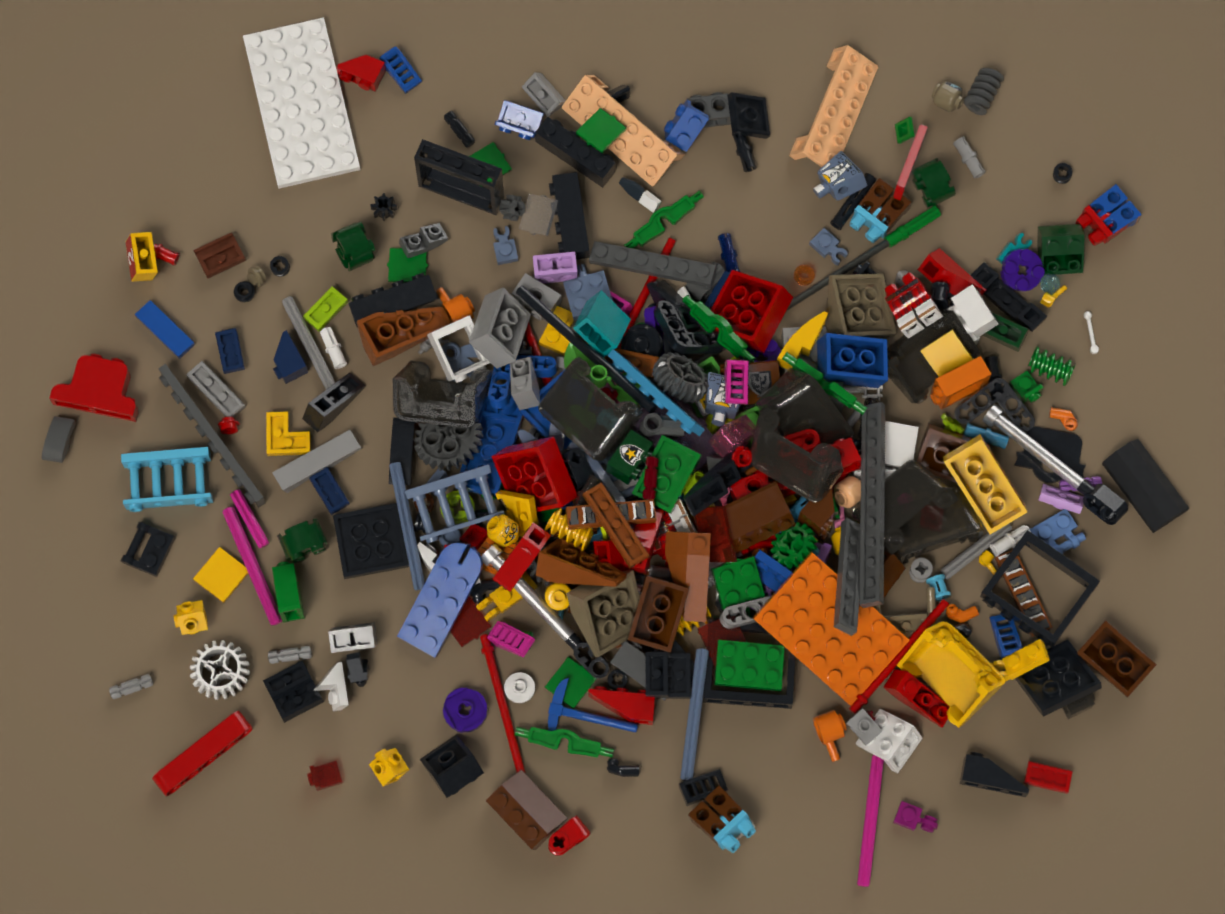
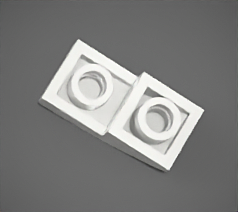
(428, 555)

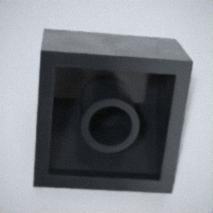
(452, 766)

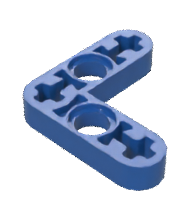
(505, 389)

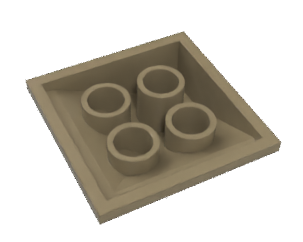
(859, 306)
(604, 612)

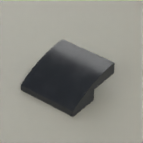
(668, 675)
(293, 691)

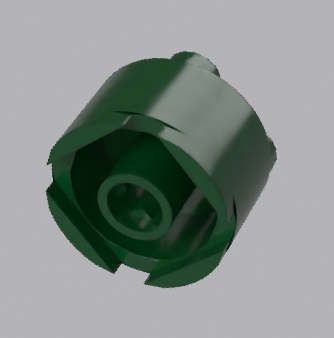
(933, 182)
(353, 246)
(303, 540)

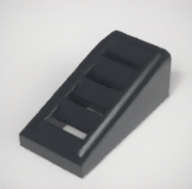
(683, 786)

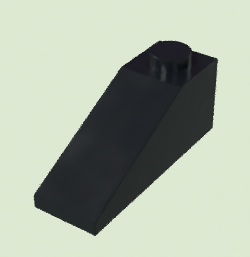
(332, 402)
(987, 775)

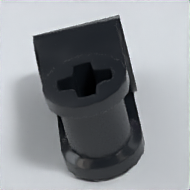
(577, 466)

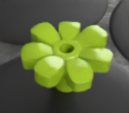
(950, 424)

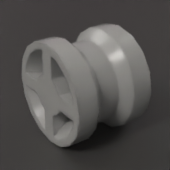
(920, 575)

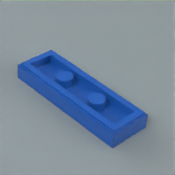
(164, 329)

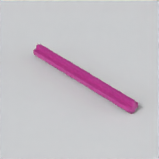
(252, 565)
(870, 821)

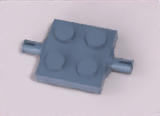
(583, 288)

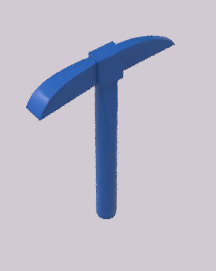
(556, 709)

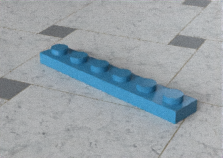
(660, 398)

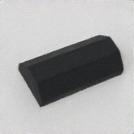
(1145, 485)

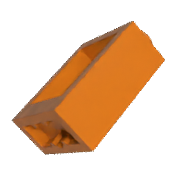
(960, 383)

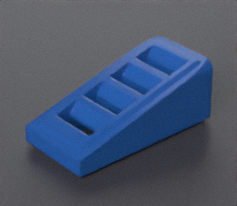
(396, 53)
(998, 637)

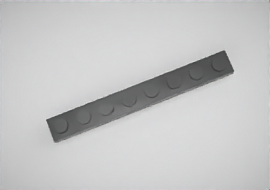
(215, 444)

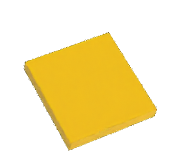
(946, 353)
(221, 575)

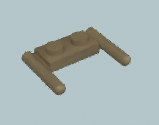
(910, 622)

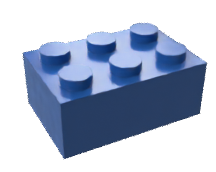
(853, 360)

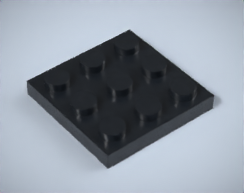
(370, 541)
(1059, 680)

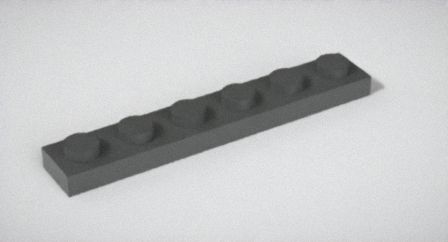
(653, 264)
(848, 578)

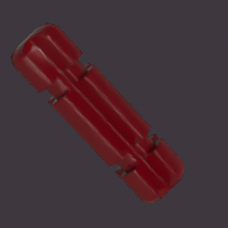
(650, 478)

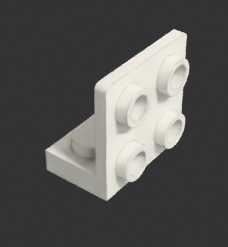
(894, 742)

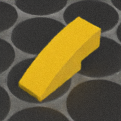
(803, 340)

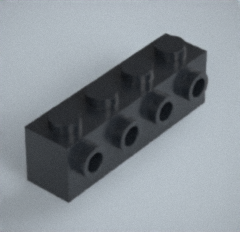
(575, 151)
(570, 215)
(399, 297)

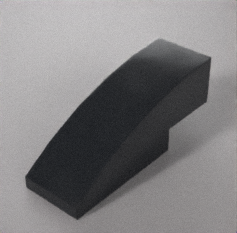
(402, 447)

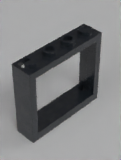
(435, 156)
(1061, 562)
(746, 698)

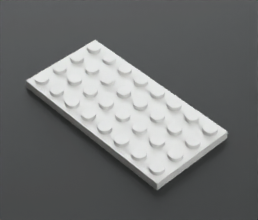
(301, 103)

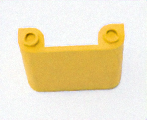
(953, 670)

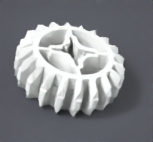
(217, 678)

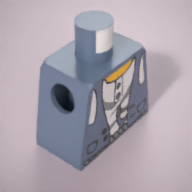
(839, 178)
(715, 399)

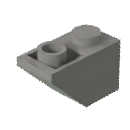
(524, 384)

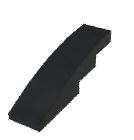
(713, 484)

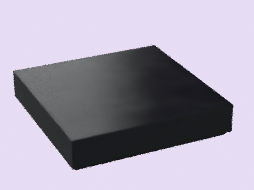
(748, 115)

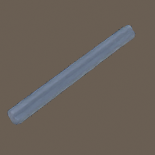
(407, 526)
(694, 714)

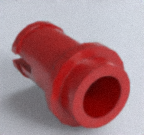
(166, 254)

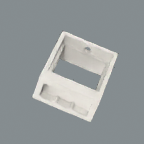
(460, 375)

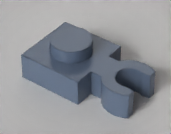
(827, 245)
(504, 249)

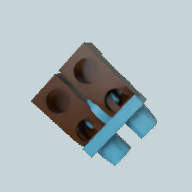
(878, 214)
(726, 826)

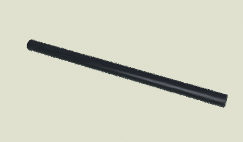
(586, 349)

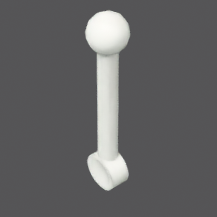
(1094, 348)

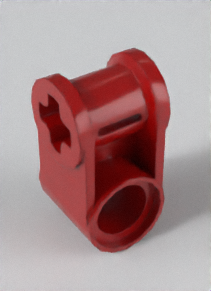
(571, 834)

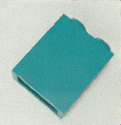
(602, 323)

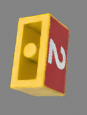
(141, 256)

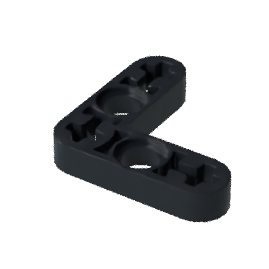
(681, 340)
(1001, 398)

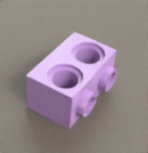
(555, 267)

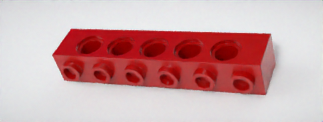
(850, 462)

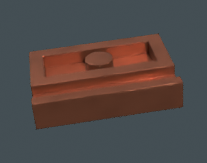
(219, 255)

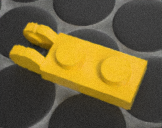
(503, 599)
(1022, 660)

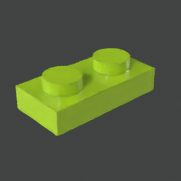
(325, 309)

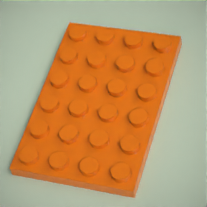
(803, 622)

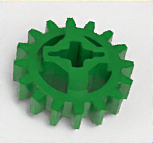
(793, 545)

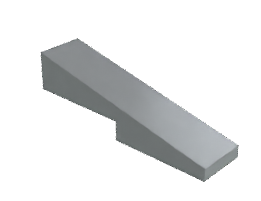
(324, 456)

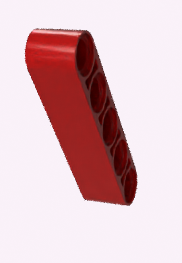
(202, 753)

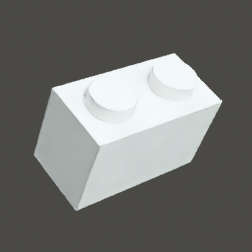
(974, 311)

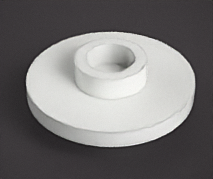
(519, 687)

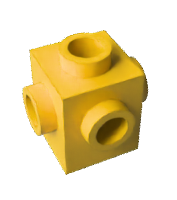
(191, 617)
(388, 766)

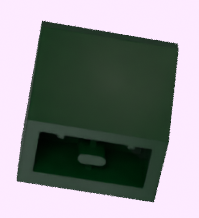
(1061, 248)

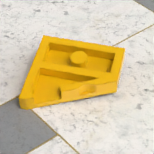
(520, 509)

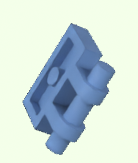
(1057, 527)

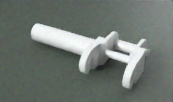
(857, 389)

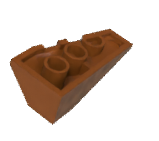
(395, 332)
(570, 565)
(689, 566)

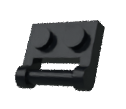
(154, 552)

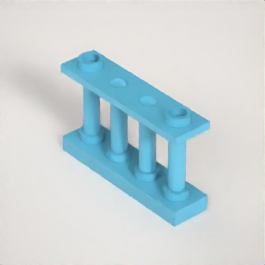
(155, 460)

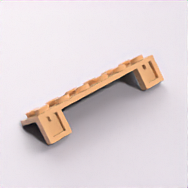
(838, 108)
(638, 144)

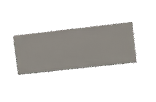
(215, 390)

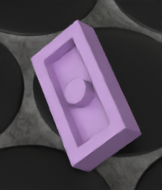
(1061, 499)

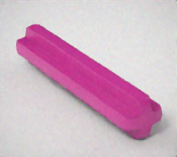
(249, 518)

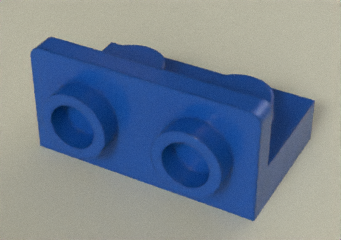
(770, 571)

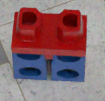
(1108, 216)

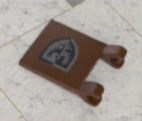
(760, 377)

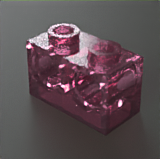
(733, 435)

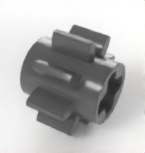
(512, 207)

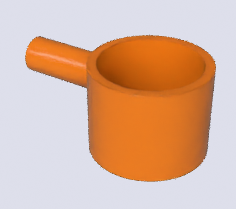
(456, 307)
(829, 728)

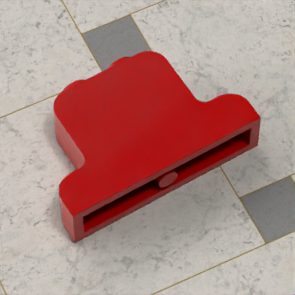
(98, 388)

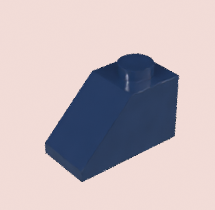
(288, 360)

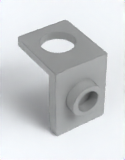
(864, 726)

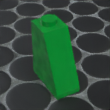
(287, 592)

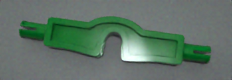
(671, 213)
(726, 336)
(831, 389)
(552, 740)

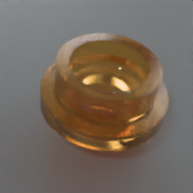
(807, 270)

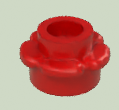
(228, 426)
(746, 457)

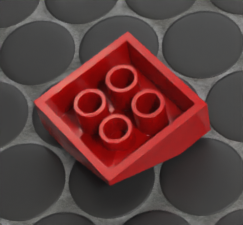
(752, 308)
(536, 470)

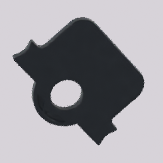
(1061, 444)

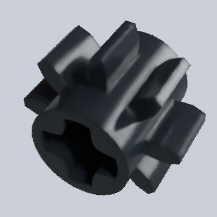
(383, 212)

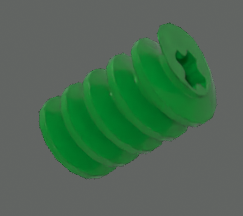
(1051, 366)

